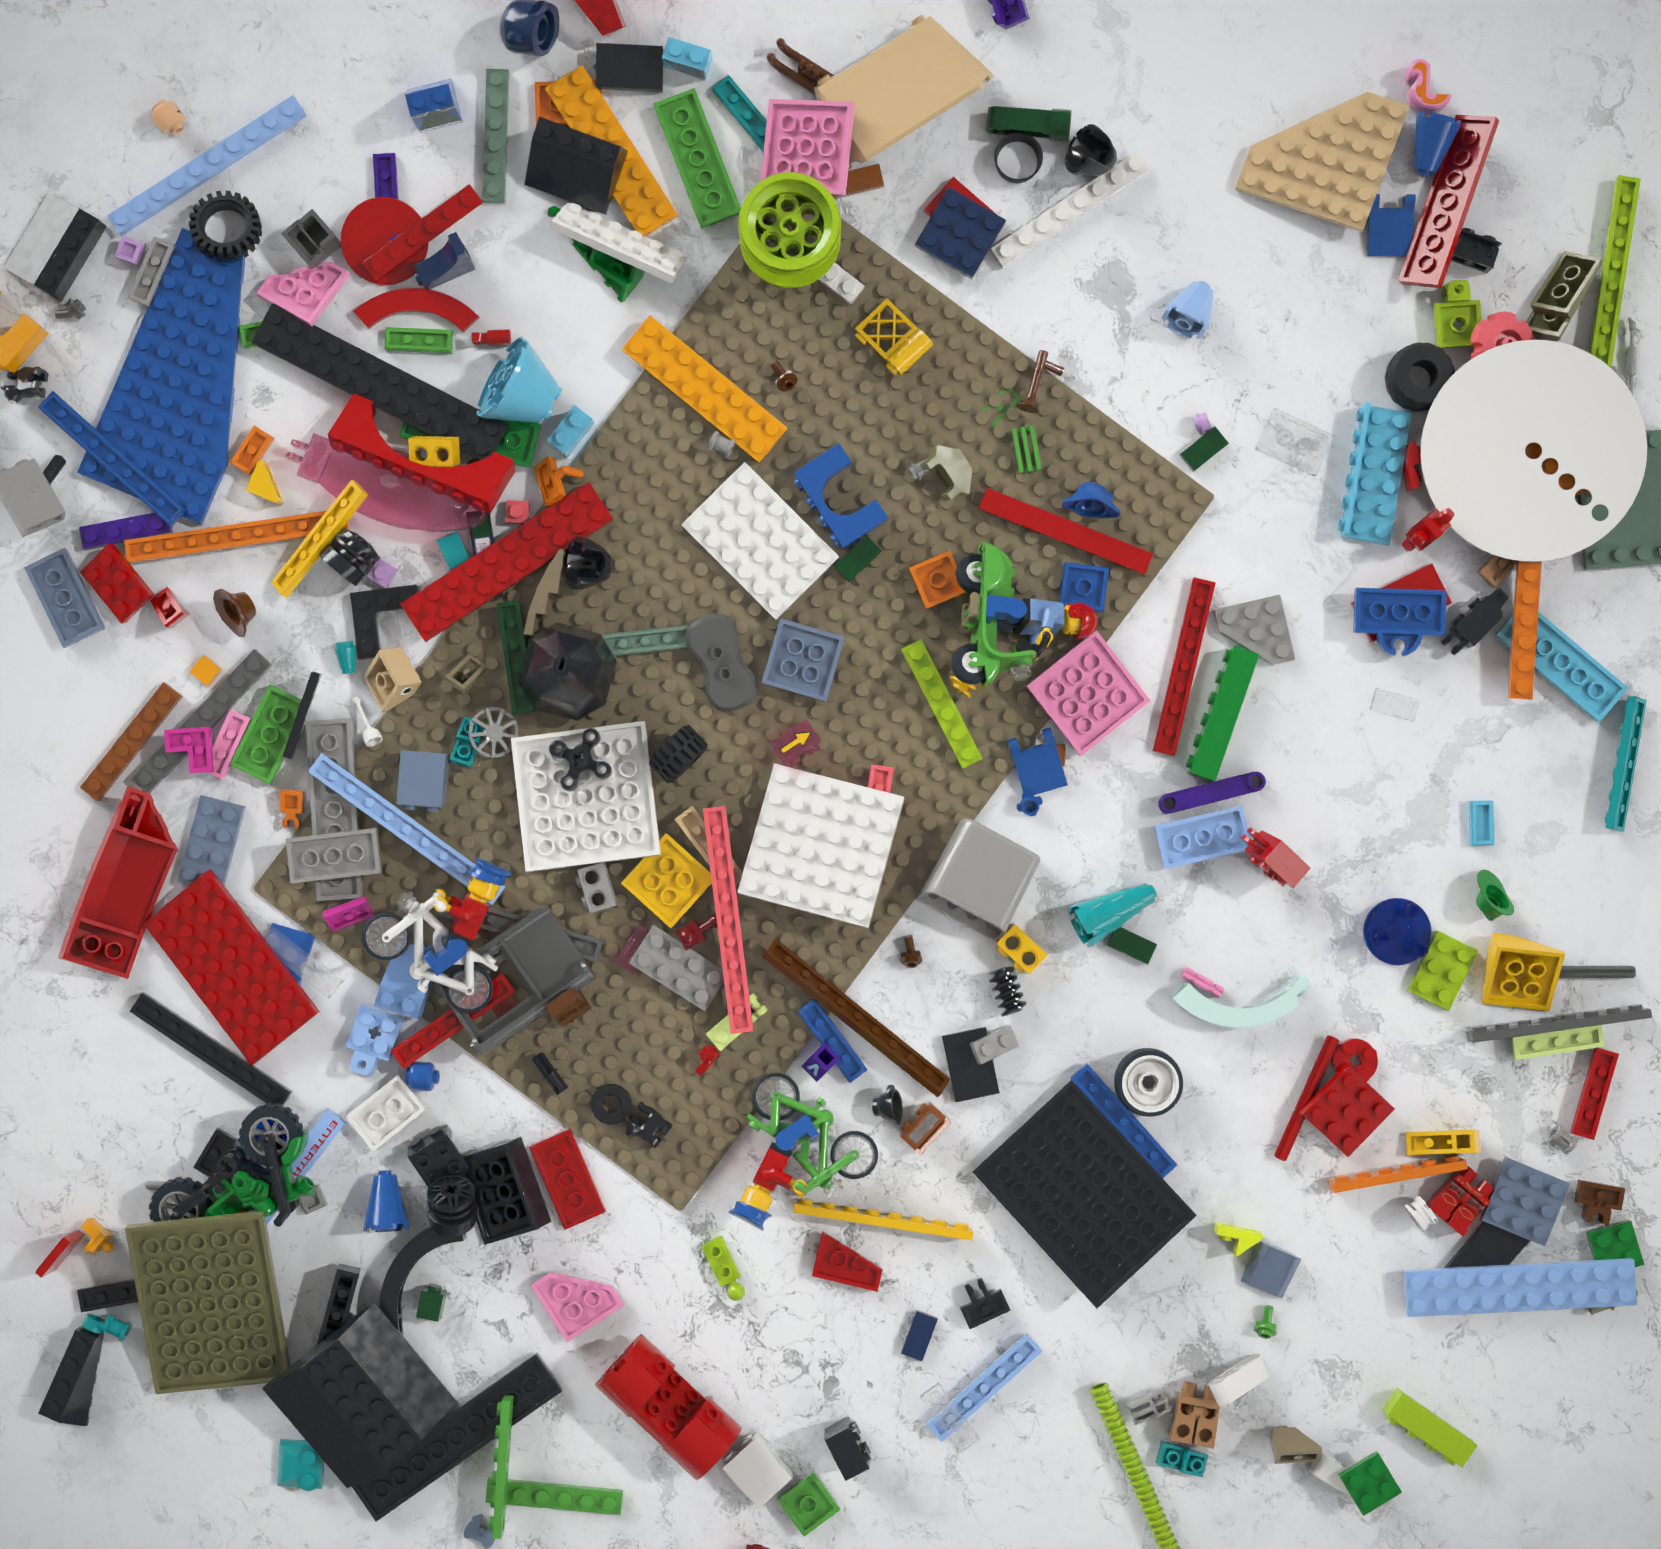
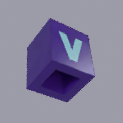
(820, 1062)

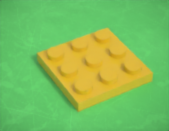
(668, 881)

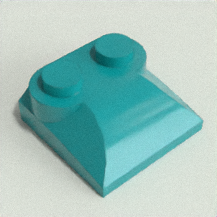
(299, 1465)

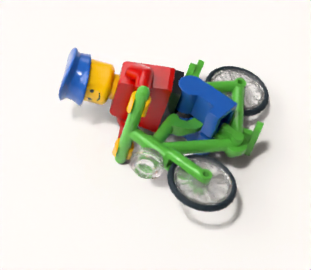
(851, 1154)

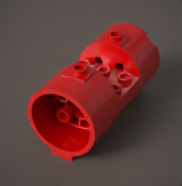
(668, 1407)

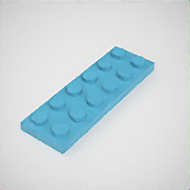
(1571, 669)

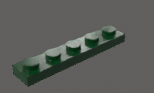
(514, 651)

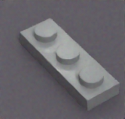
(151, 271)

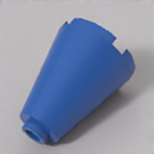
(1433, 141)
(385, 1205)

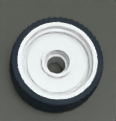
(1166, 1084)

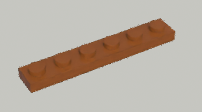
(131, 741)

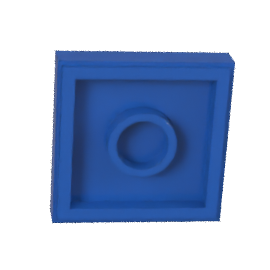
(1084, 585)

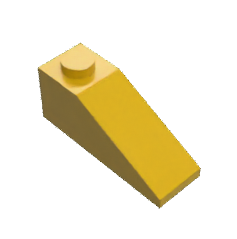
(1443, 1142)

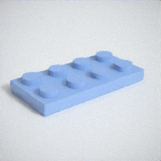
(1202, 837)

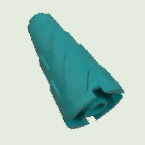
(1109, 912)

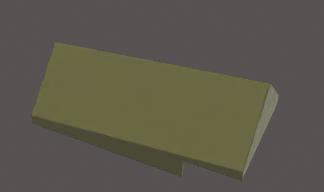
(1561, 295)

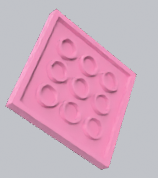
(809, 140)
(1087, 693)

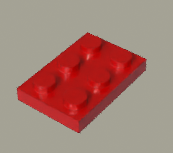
(117, 583)

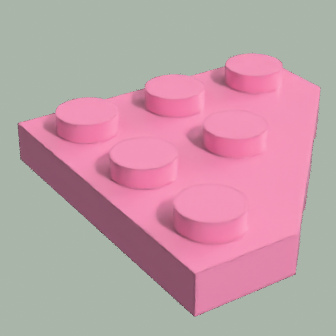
(305, 290)
(575, 1302)

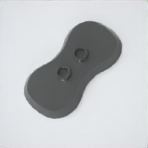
(727, 678)

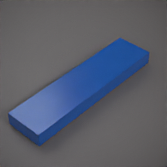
(827, 1033)

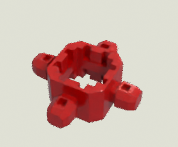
(1428, 529)

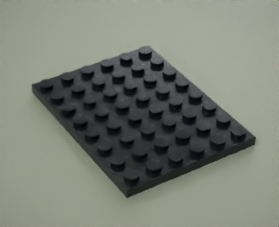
(1084, 1194)

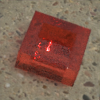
(504, 1006)

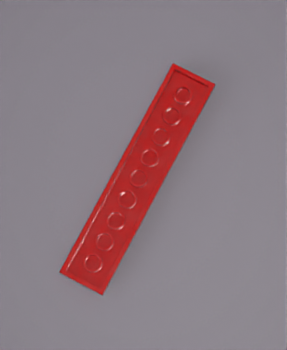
(506, 562)

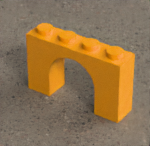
(20, 342)

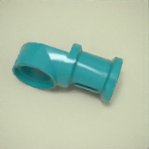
(110, 1325)

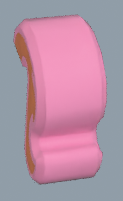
(1418, 95)

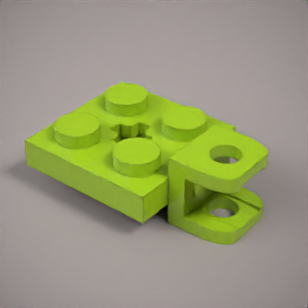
(1456, 307)

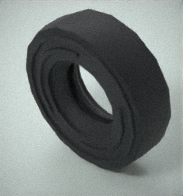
(597, 1106)

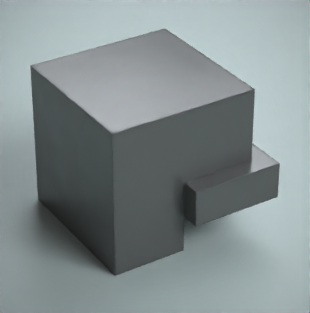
(312, 239)

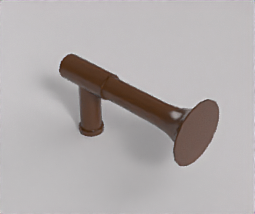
(1028, 404)

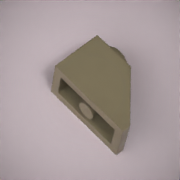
(1293, 1446)

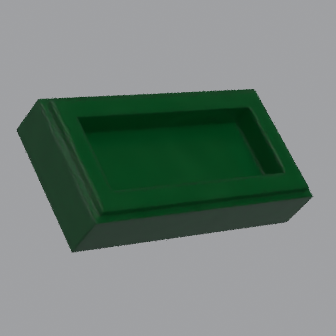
(1204, 449)
(857, 558)
(1132, 945)

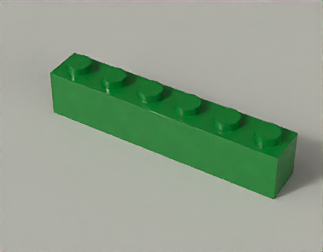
(1222, 713)

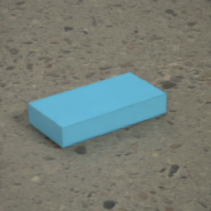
(1481, 823)

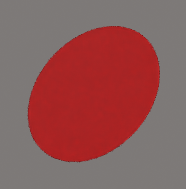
(370, 228)

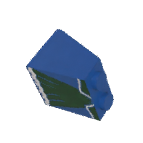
(433, 105)

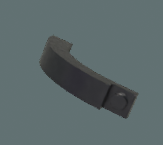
(402, 1265)

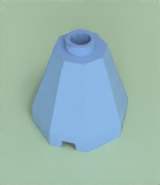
(1190, 310)

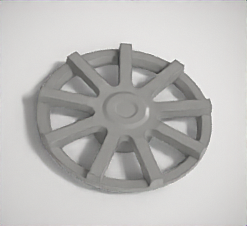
(493, 732)

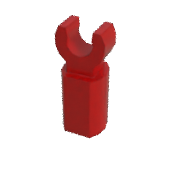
(492, 337)

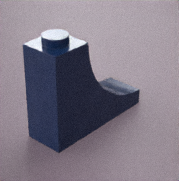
(444, 265)

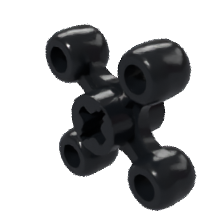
(571, 755)

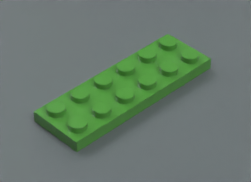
(697, 158)

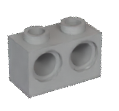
(602, 886)

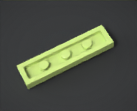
(1557, 1042)

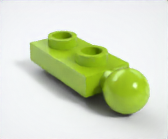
(724, 1267)

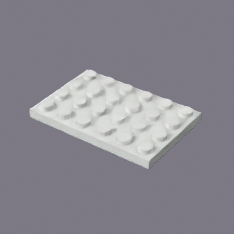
(760, 541)

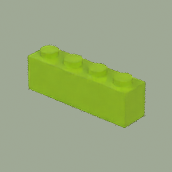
(1429, 1427)

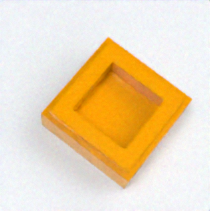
(205, 670)

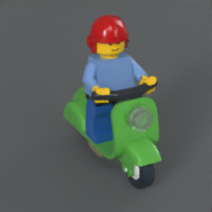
(994, 607)

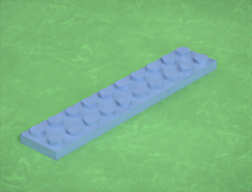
(1520, 1287)

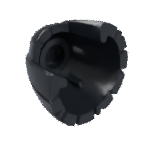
(1090, 152)
(586, 563)

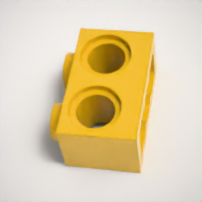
(433, 446)
(1024, 945)

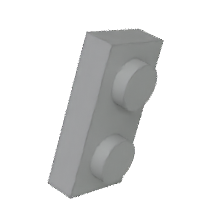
(994, 1044)

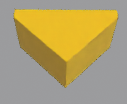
(263, 484)

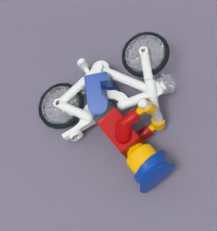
(389, 936)

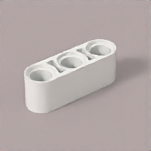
(1238, 1379)
(1328, 1470)

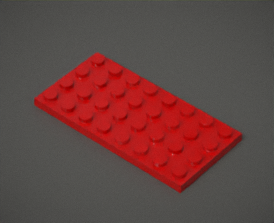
(231, 967)

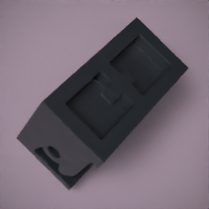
(1476, 250)

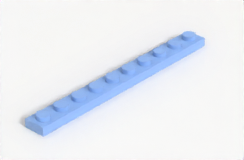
(207, 165)
(394, 820)

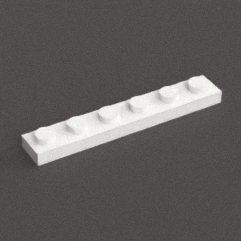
(835, 279)

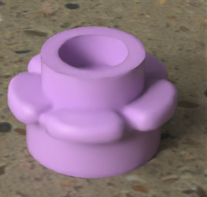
(1202, 422)

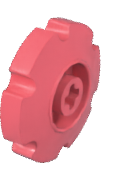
(1498, 330)

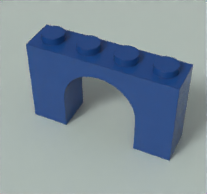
(845, 528)

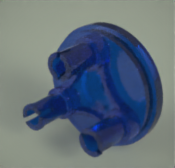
(1397, 931)

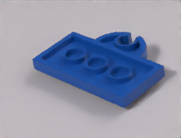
(1399, 615)

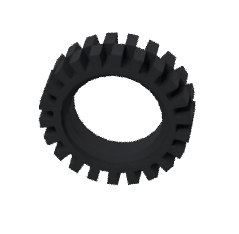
(221, 203)

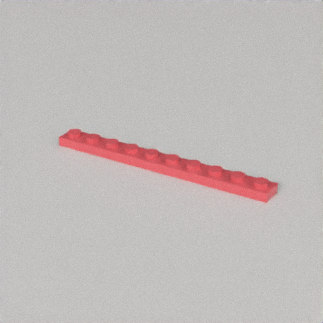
(728, 919)

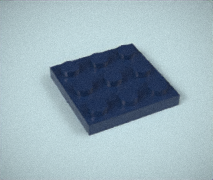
(960, 233)

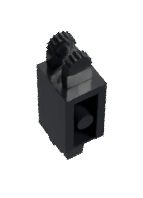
(1477, 621)

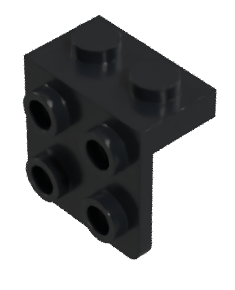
(436, 1155)

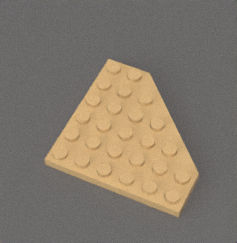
(1329, 161)

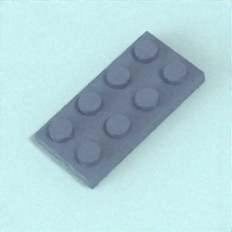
(64, 597)
(211, 839)

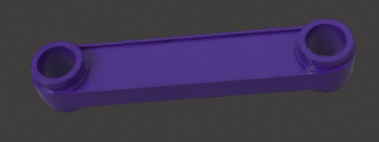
(1212, 792)

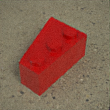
(603, 14)

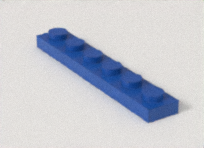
(1123, 1119)

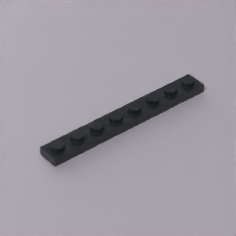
(210, 1050)

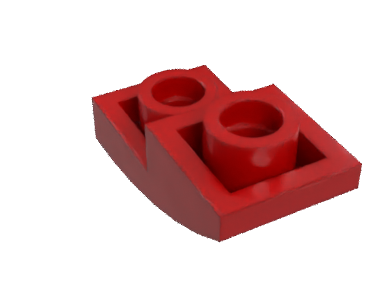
(1412, 458)

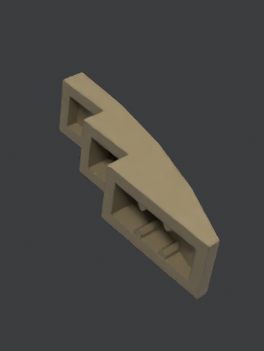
(549, 585)

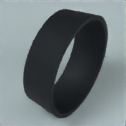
(1019, 137)

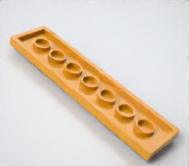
(636, 188)
(704, 389)

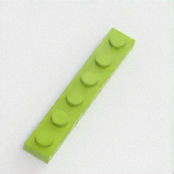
(941, 703)

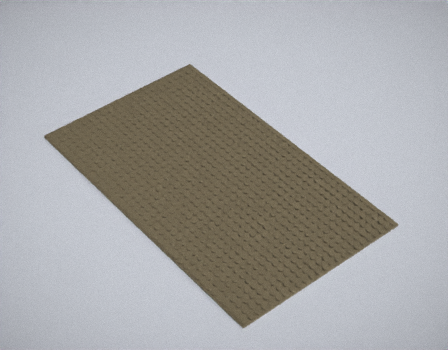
(651, 476)

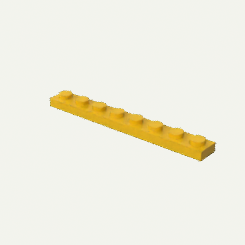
(892, 1220)

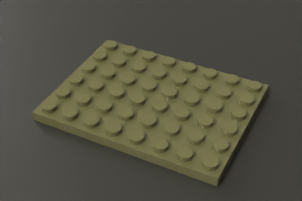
(208, 1301)

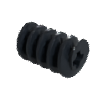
(1007, 990)

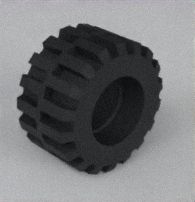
(678, 754)

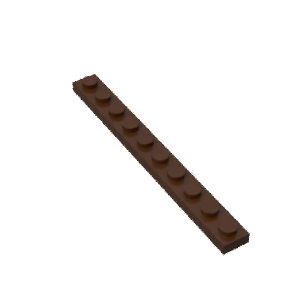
(856, 1018)

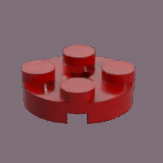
(1366, 1055)

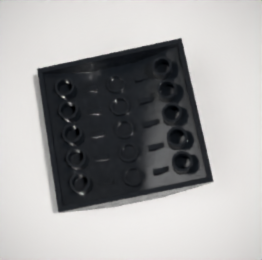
(361, 1396)

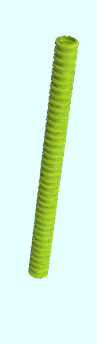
(1133, 1467)

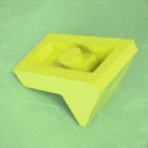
(1243, 1237)

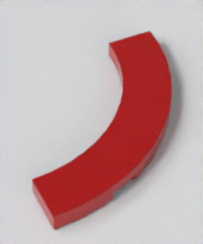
(416, 300)

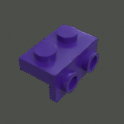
(1009, 12)

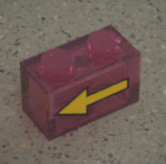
(796, 743)

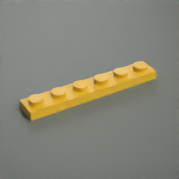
(319, 538)

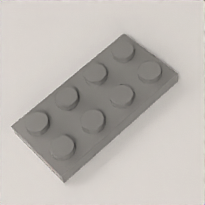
(333, 855)
(677, 969)

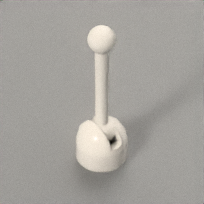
(371, 735)

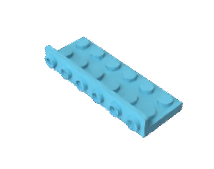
(1374, 474)

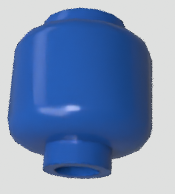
(422, 1076)

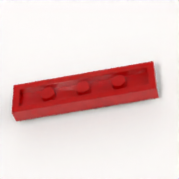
(1594, 1093)

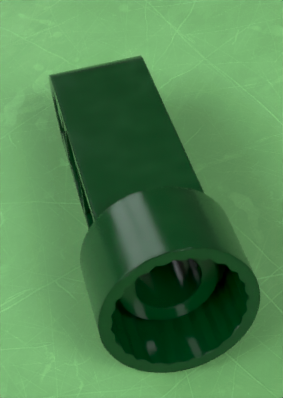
(1035, 122)

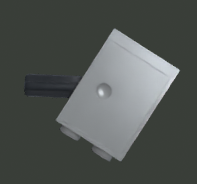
(29, 496)

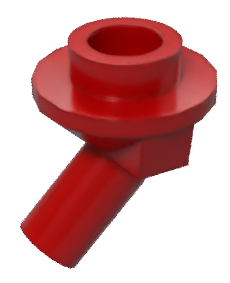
(708, 1055)

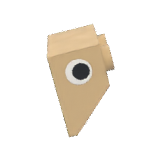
(391, 678)

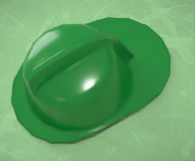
(1492, 897)

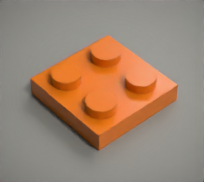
(936, 580)

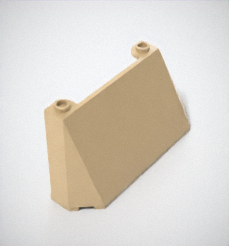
(903, 86)

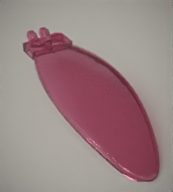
(389, 498)

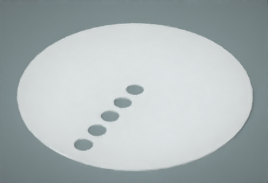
(1542, 396)

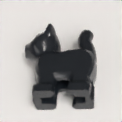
(27, 384)
(651, 1125)

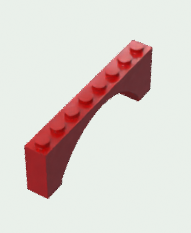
(474, 484)

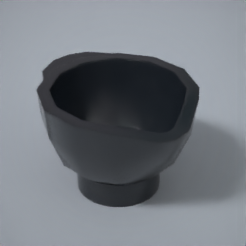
(889, 1105)

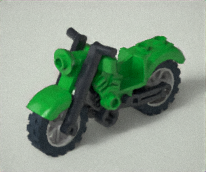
(245, 1181)

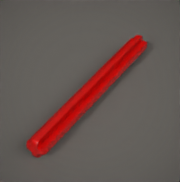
(1308, 1092)

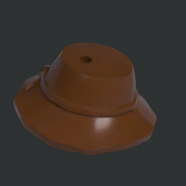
(235, 610)

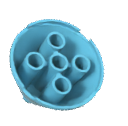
(519, 387)

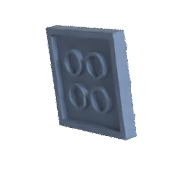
(803, 660)
(1525, 1201)

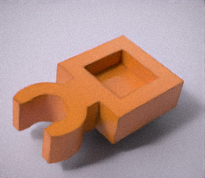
(292, 804)

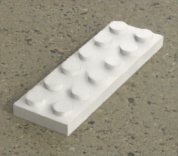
(619, 242)

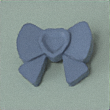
(479, 1533)

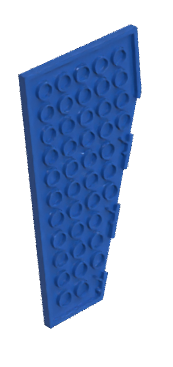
(178, 382)

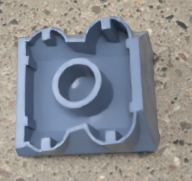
(1270, 1269)

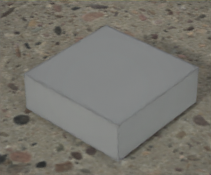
(313, 1202)

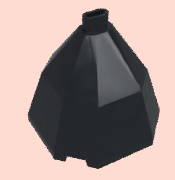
(581, 683)

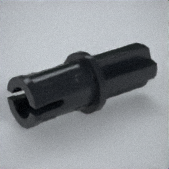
(549, 1073)

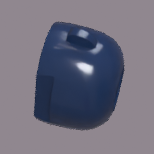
(529, 27)

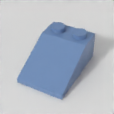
(400, 990)

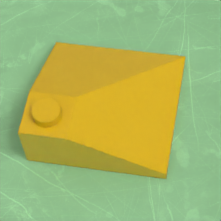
(1520, 973)

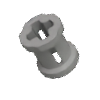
(721, 444)
(1568, 1142)

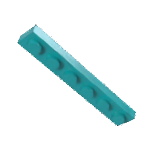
(1626, 762)

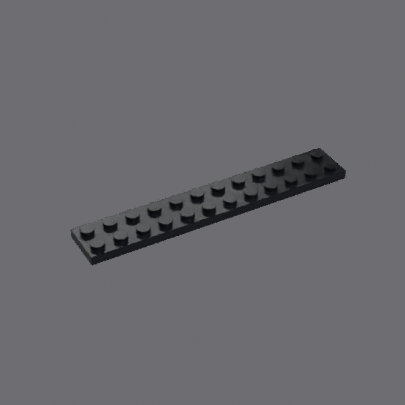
(378, 381)

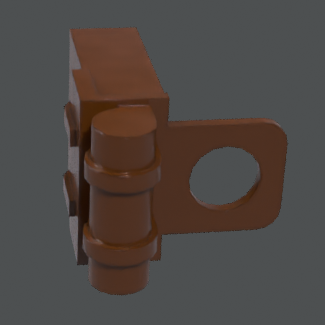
(568, 1007)

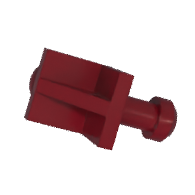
(694, 933)

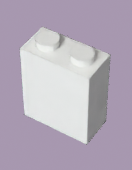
(756, 1469)

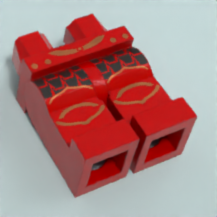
(1459, 1201)

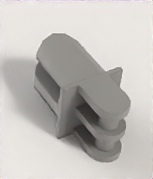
(1145, 1409)

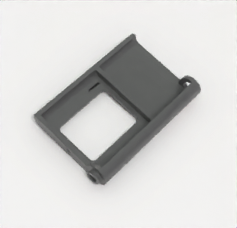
(544, 962)

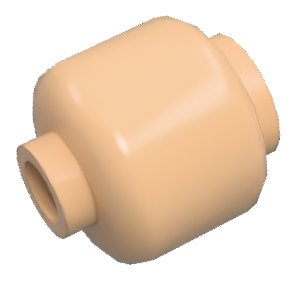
(168, 117)

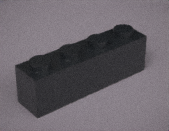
(73, 1384)

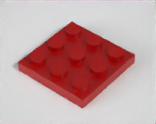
(1347, 1110)

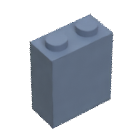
(422, 780)

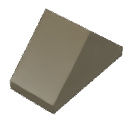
(466, 673)

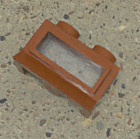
(924, 1127)

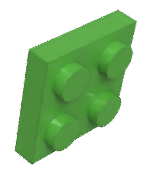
(808, 1503)

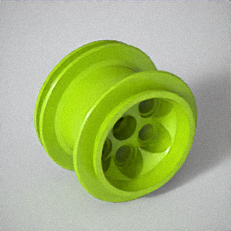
(766, 201)

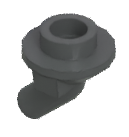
(74, 308)

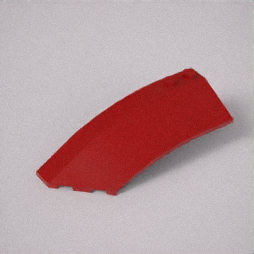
(120, 888)

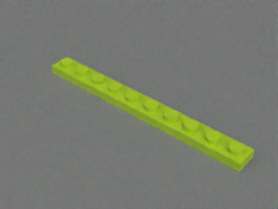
(1614, 268)

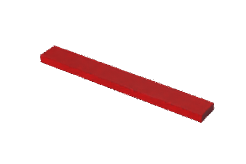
(1065, 531)
(1183, 666)

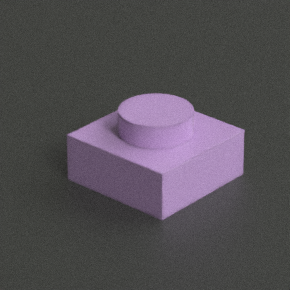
(129, 250)
(382, 573)

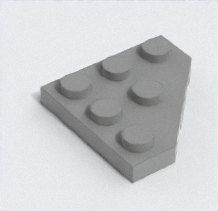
(1258, 628)

